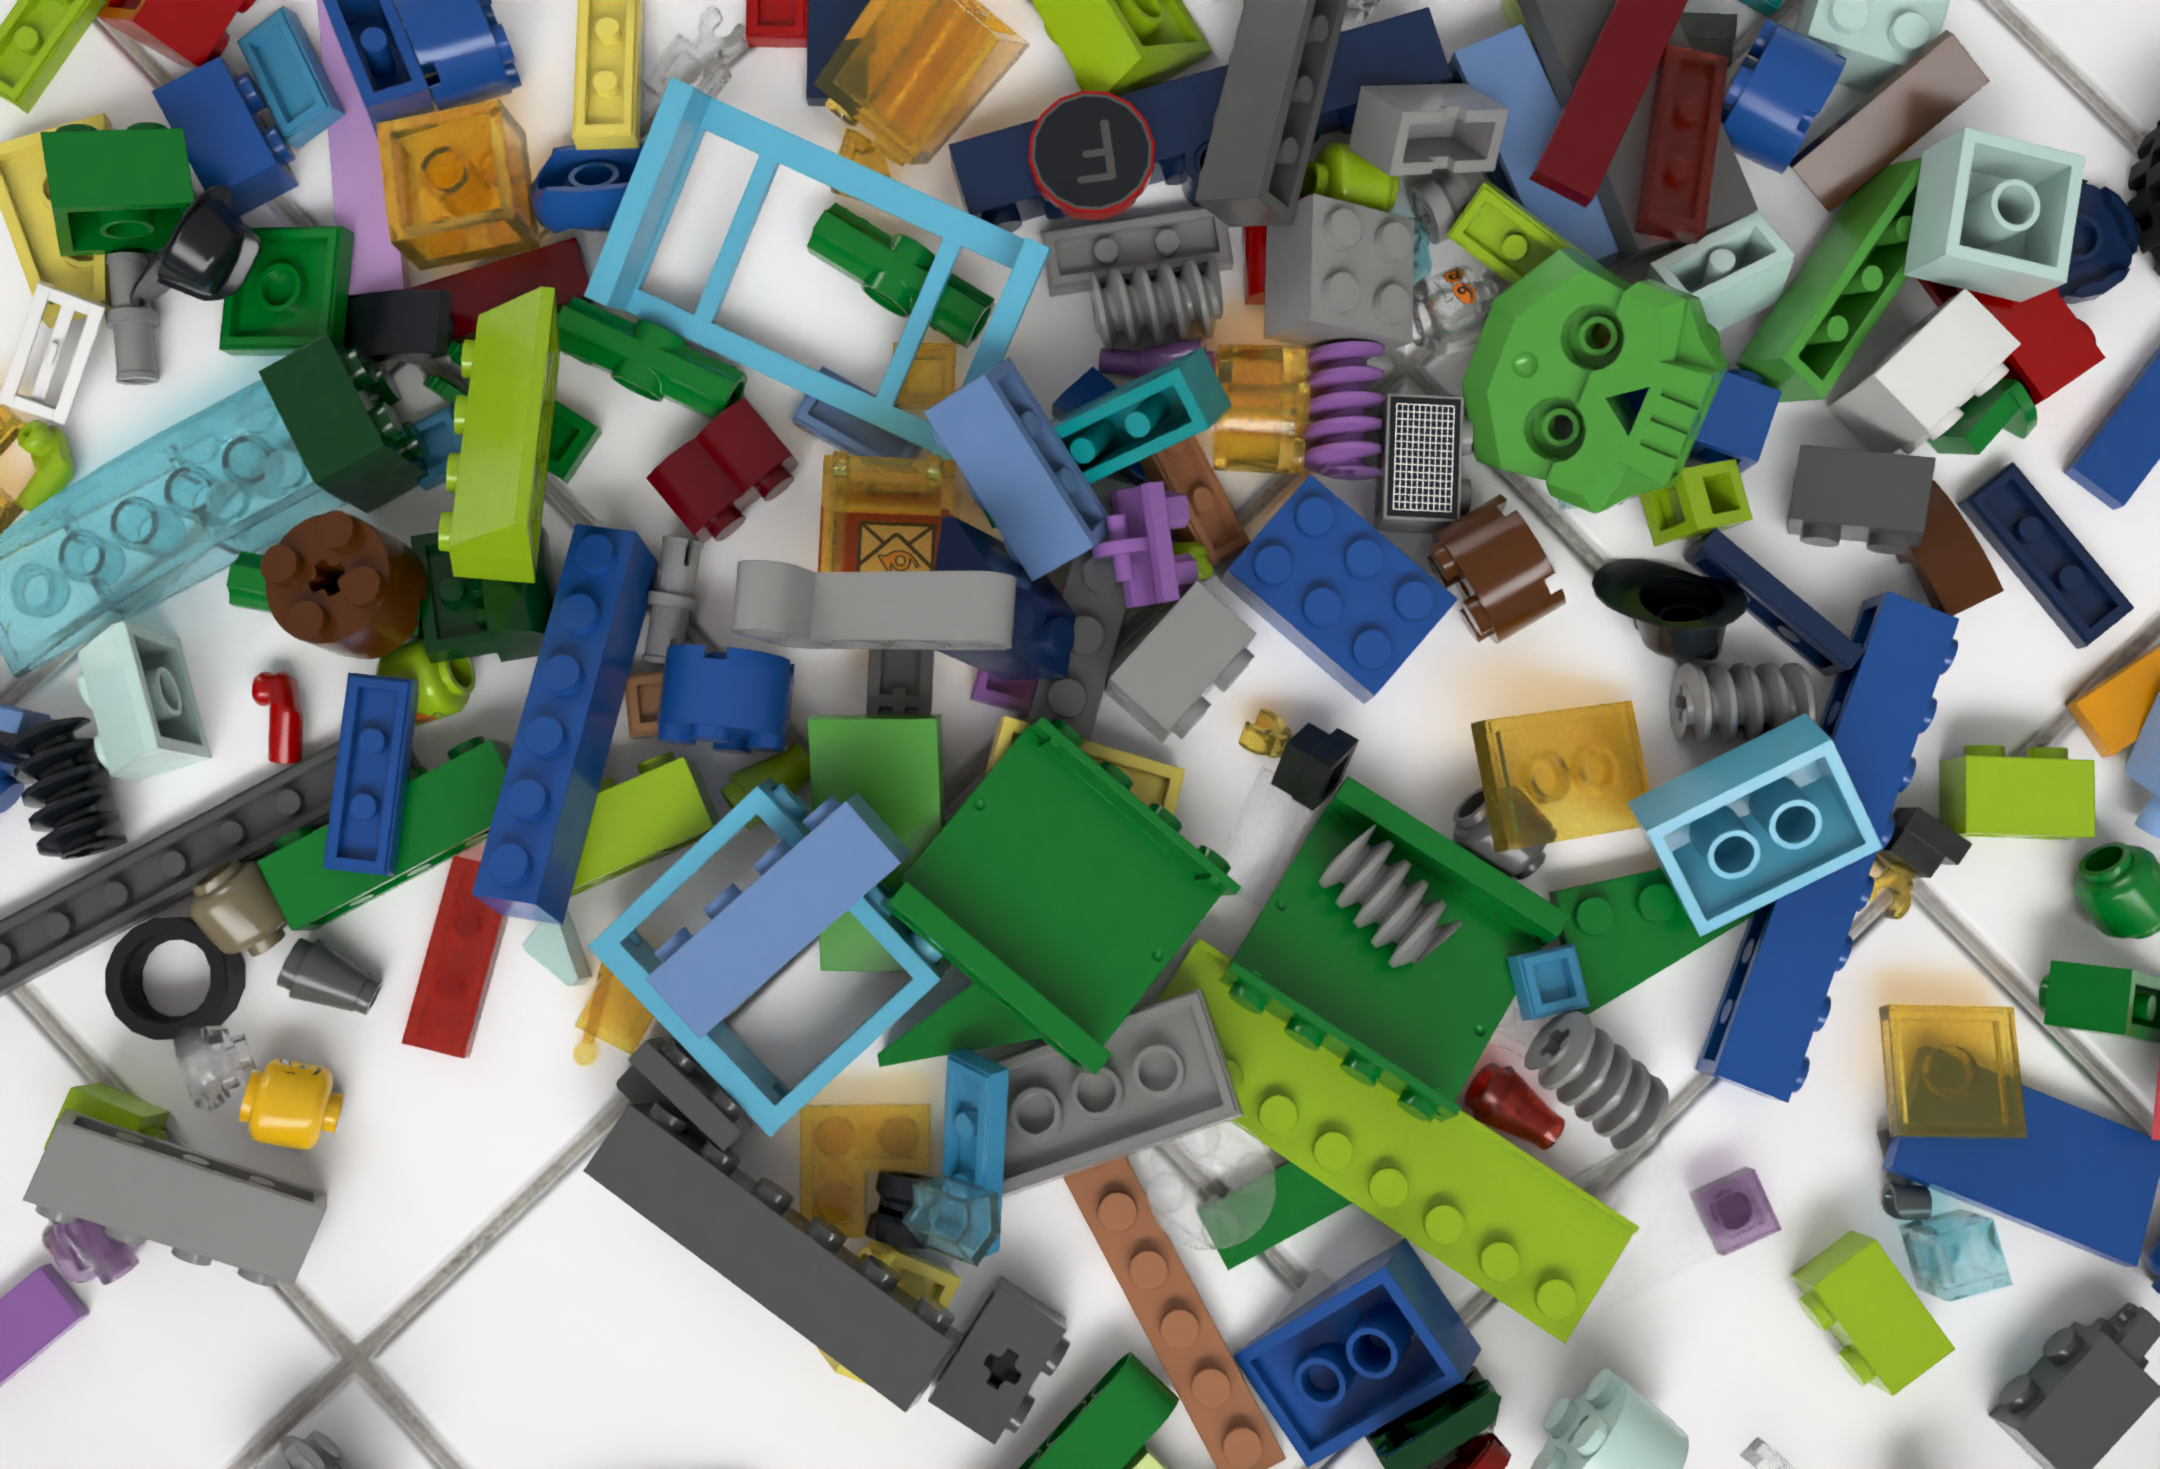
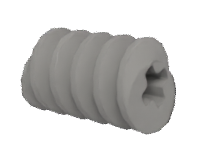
(1157, 302)
(1738, 698)
(1388, 900)
(1598, 1080)

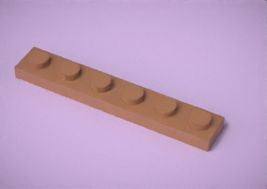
(1174, 1317)

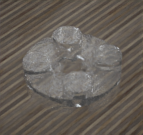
(1219, 1220)

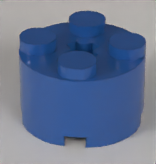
(460, 50)
(1778, 95)
(726, 698)

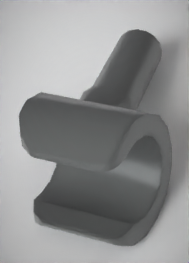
(1903, 1199)

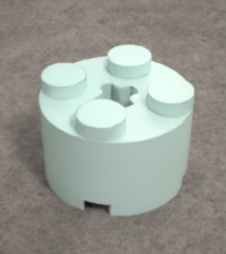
(1611, 1430)

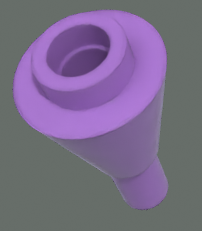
(1149, 358)

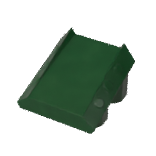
(1437, 1425)

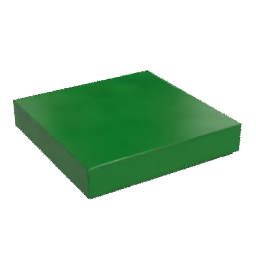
(291, 293)

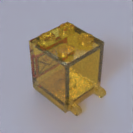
(884, 511)

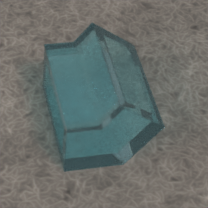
(954, 1218)

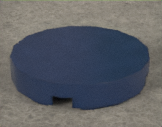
(2101, 245)

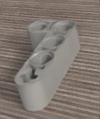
(874, 609)

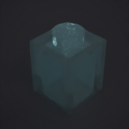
(1955, 1255)

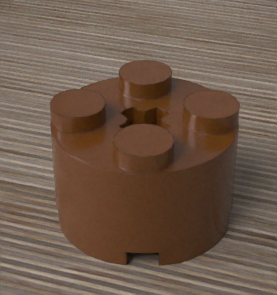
(1495, 569)
(344, 586)

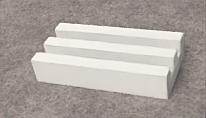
(69, 304)

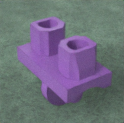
(1143, 544)

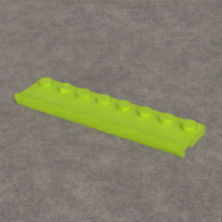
(1436, 1183)

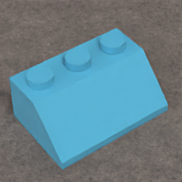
(1755, 823)

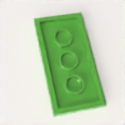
(899, 773)

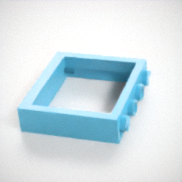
(721, 1049)

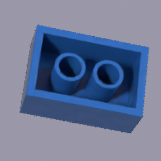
(1338, 589)

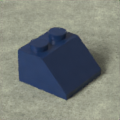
(1041, 615)

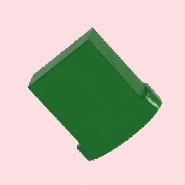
(2001, 407)

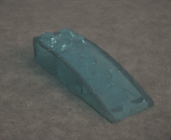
(151, 526)

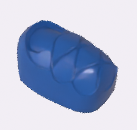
(582, 187)

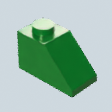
(2101, 1000)

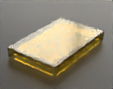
(1560, 773)

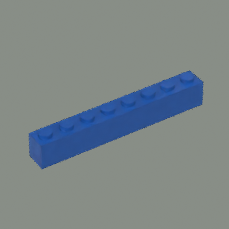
(1802, 939)

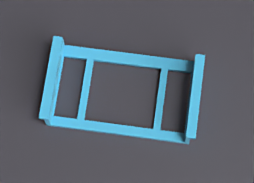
(653, 195)

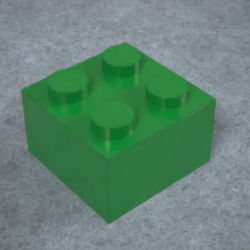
(116, 187)

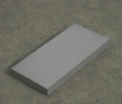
(1154, 1088)

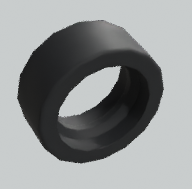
(125, 979)

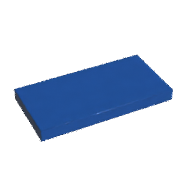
(2068, 1179)

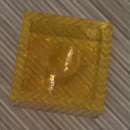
(457, 185)

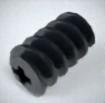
(63, 790)

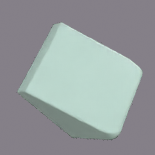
(559, 951)

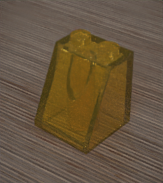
(917, 72)

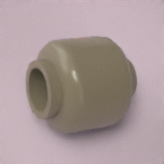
(237, 908)

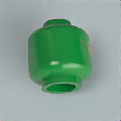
(2120, 890)

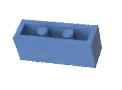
(1019, 470)

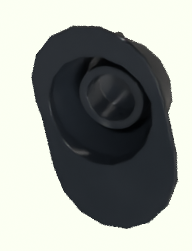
(205, 254)
(1671, 607)

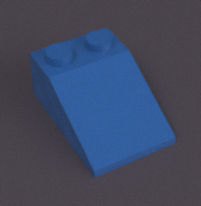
(1359, 1354)

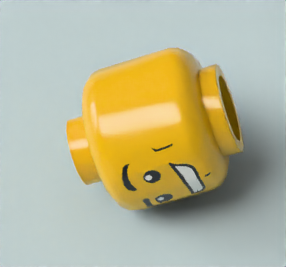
(290, 1104)

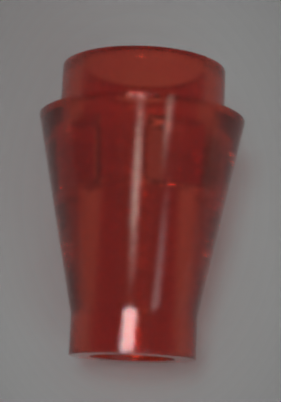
(1510, 1105)

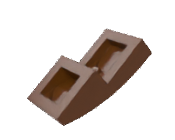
(1951, 559)

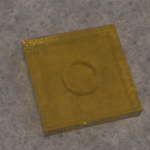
(1952, 1072)

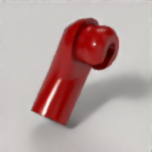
(285, 715)

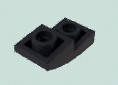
(400, 325)

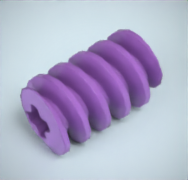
(1339, 410)

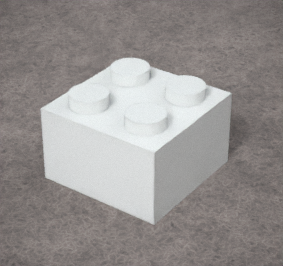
(1927, 377)

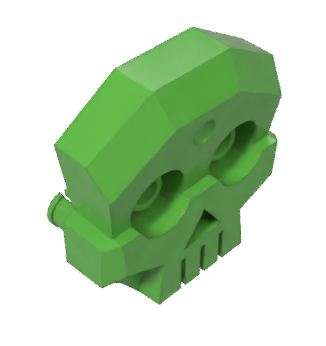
(1543, 364)

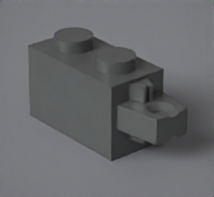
(2082, 1390)

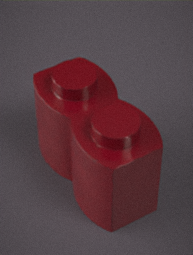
(724, 472)

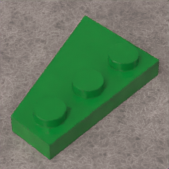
(1627, 932)

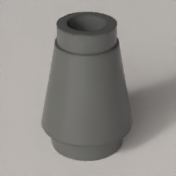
(328, 978)

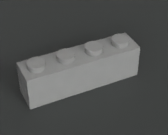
(176, 1199)

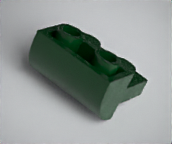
(482, 615)

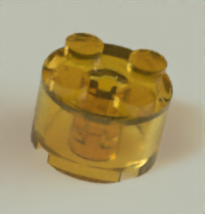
(1267, 409)

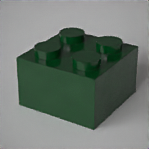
(347, 423)

